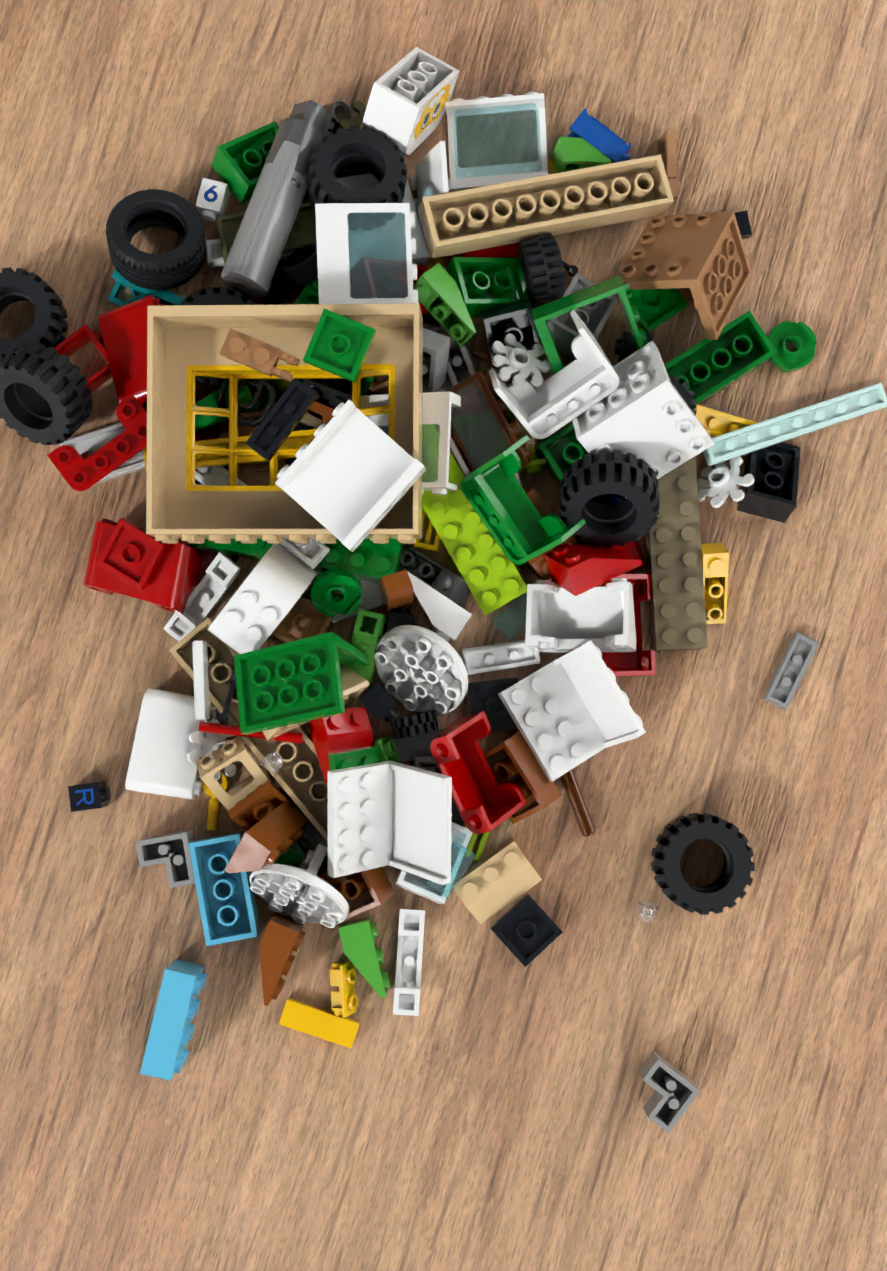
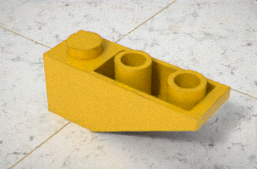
(715, 580)

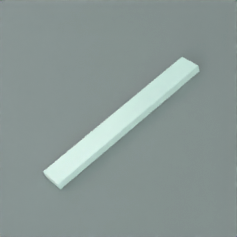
(796, 424)

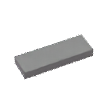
(790, 670)

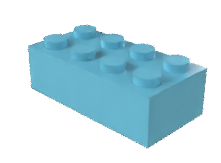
(224, 898)
(173, 1019)

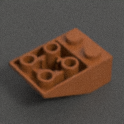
(276, 956)

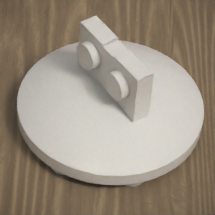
(421, 669)
(301, 891)

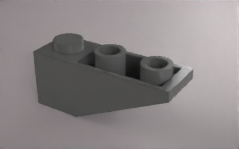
(434, 575)

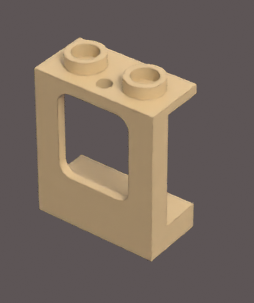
(222, 757)

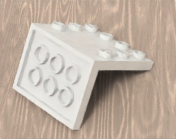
(644, 416)
(571, 710)
(389, 818)

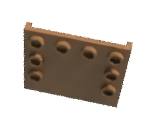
(696, 254)

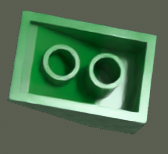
(243, 159)
(488, 282)

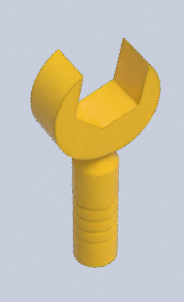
(214, 803)

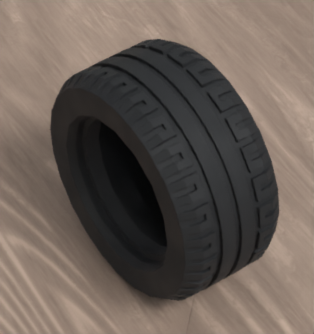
(156, 209)

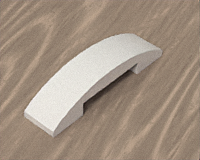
(204, 597)
(409, 962)

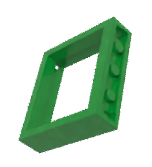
(580, 299)

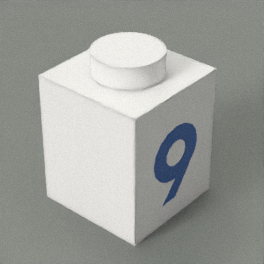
(212, 199)

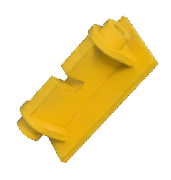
(345, 999)

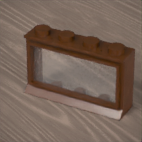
(482, 425)

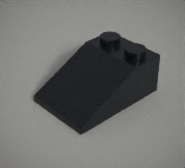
(775, 483)

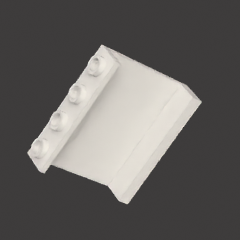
(349, 475)

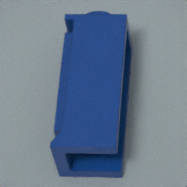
(600, 137)

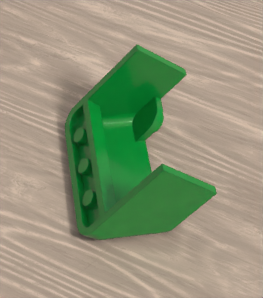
(509, 511)

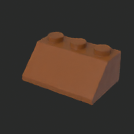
(515, 763)
(268, 839)

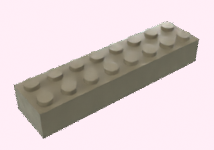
(676, 565)

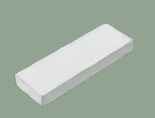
(499, 657)
(201, 681)

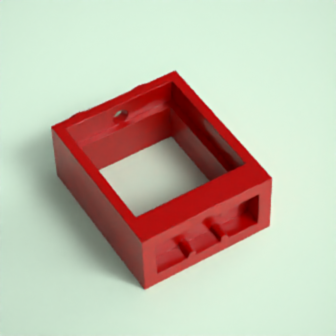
(79, 339)

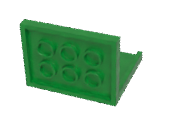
(292, 681)

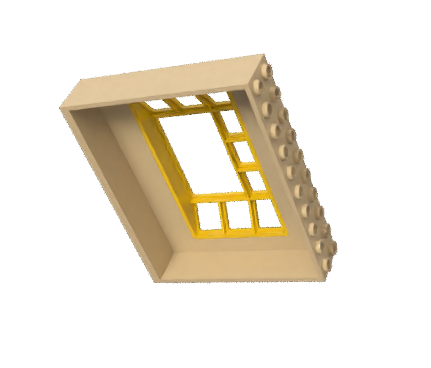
(188, 344)

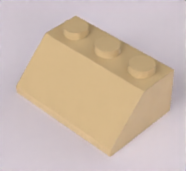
(496, 881)

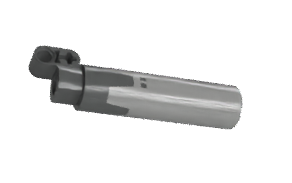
(278, 196)

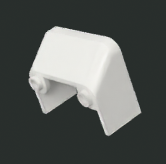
(564, 394)

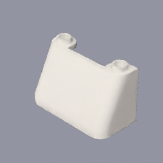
(564, 621)
(162, 745)

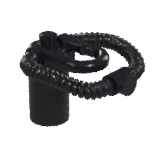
(258, 388)

